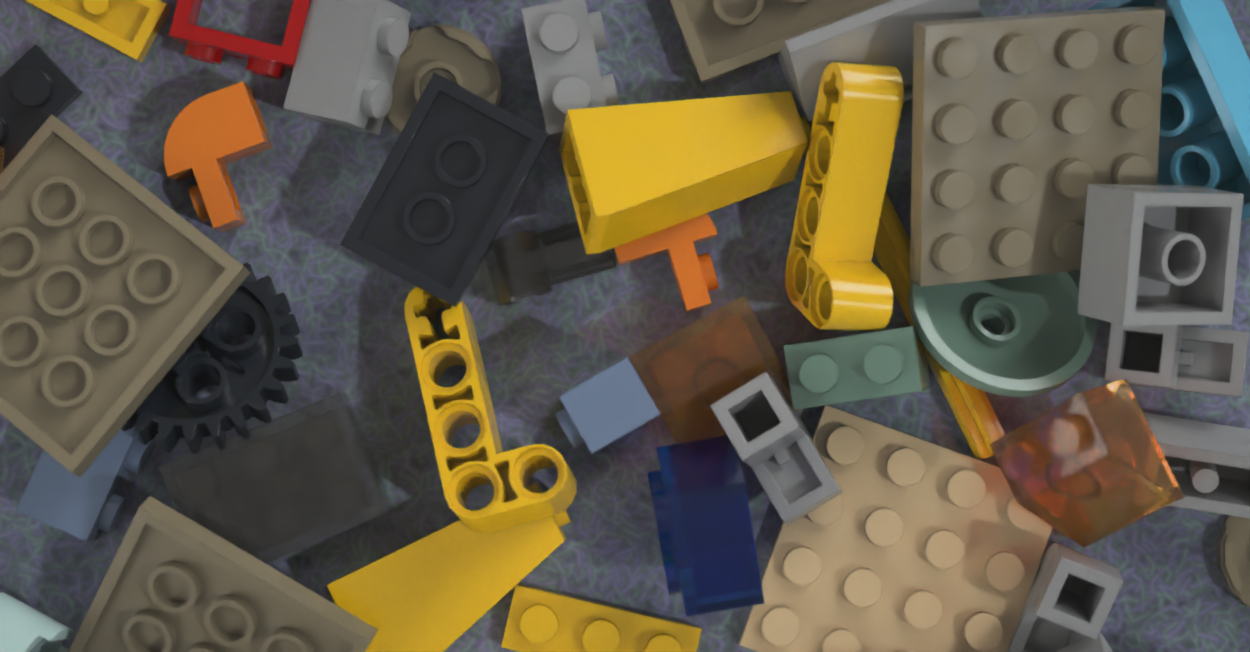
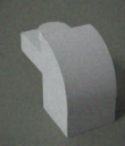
(1178, 358)
(776, 447)
(1065, 601)

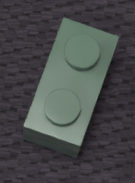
(856, 367)

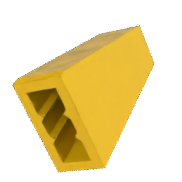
(675, 160)
(444, 581)

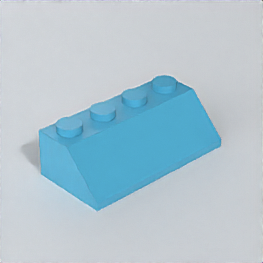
(1202, 97)

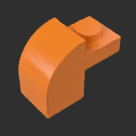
(205, 139)
(692, 272)

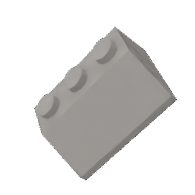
(870, 37)

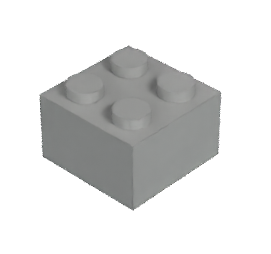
(1159, 254)

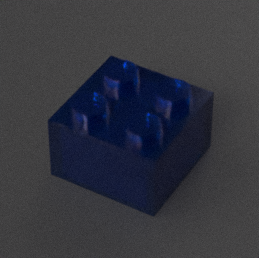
(705, 526)

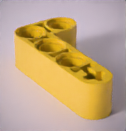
(842, 200)
(472, 404)

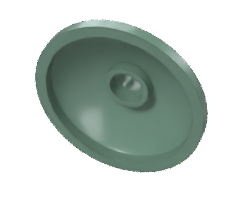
(1035, 326)

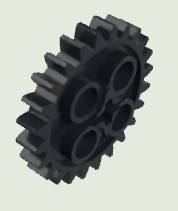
(262, 360)

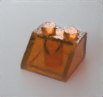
(704, 365)
(1088, 465)

